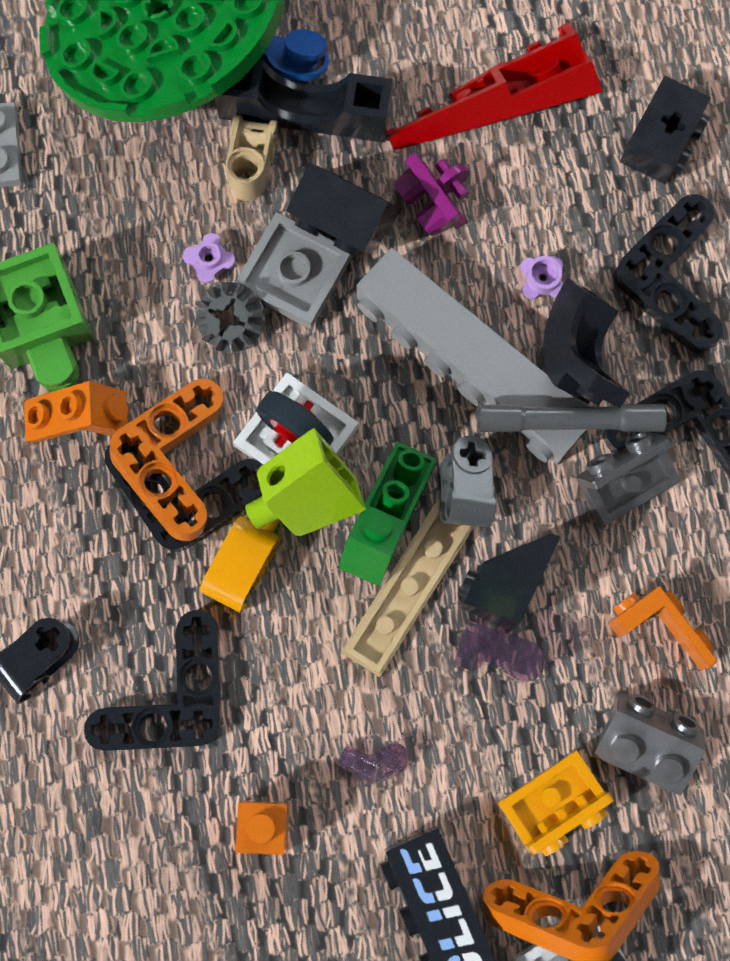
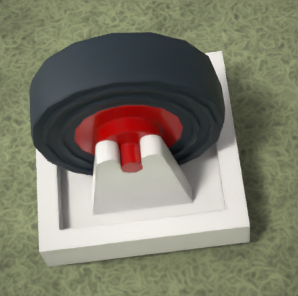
(288, 415)

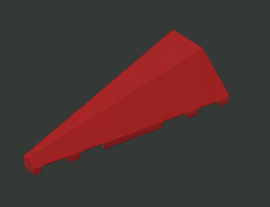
(509, 89)

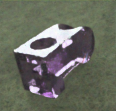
(513, 655)

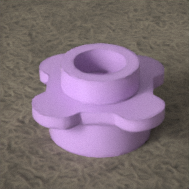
(547, 265)
(205, 269)

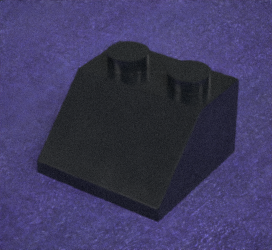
(342, 210)

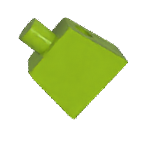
(305, 488)

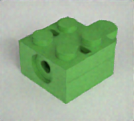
(41, 317)

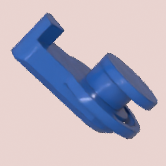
(297, 55)

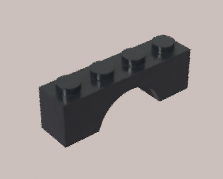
(349, 108)

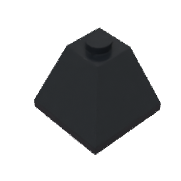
(507, 583)

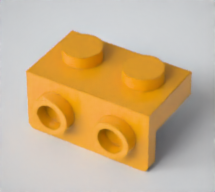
(555, 804)

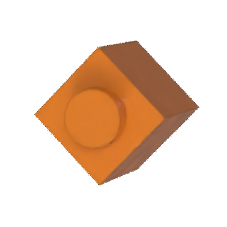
(262, 827)

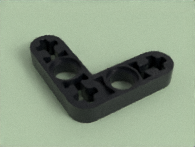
(660, 281)
(687, 409)
(214, 486)
(187, 699)

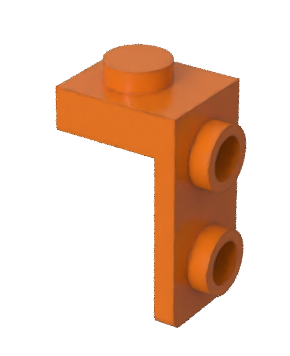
(75, 409)
(635, 610)

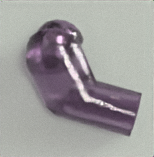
(376, 766)

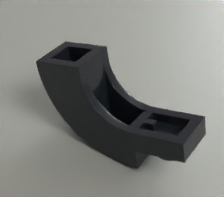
(575, 344)

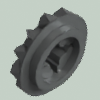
(247, 309)

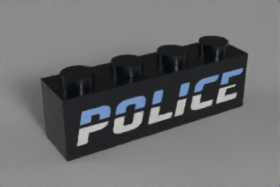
(435, 899)

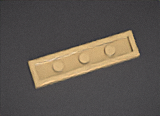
(405, 592)

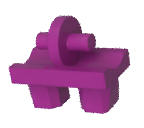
(420, 179)

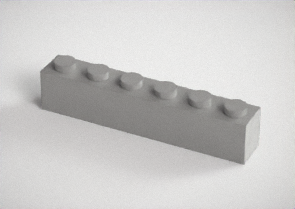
(462, 348)

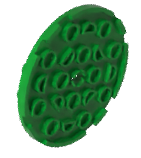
(152, 66)

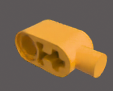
(240, 563)

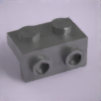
(628, 477)
(651, 742)

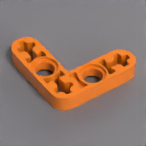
(154, 446)
(578, 927)

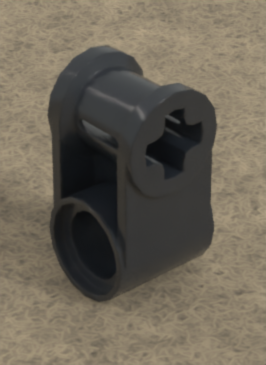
(31, 661)

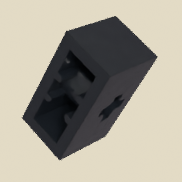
(674, 109)

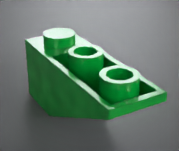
(387, 514)

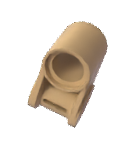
(250, 150)

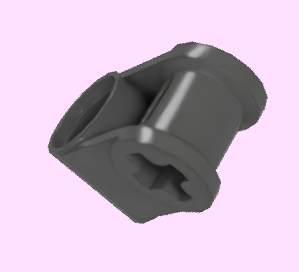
(468, 484)

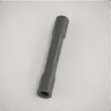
(519, 418)

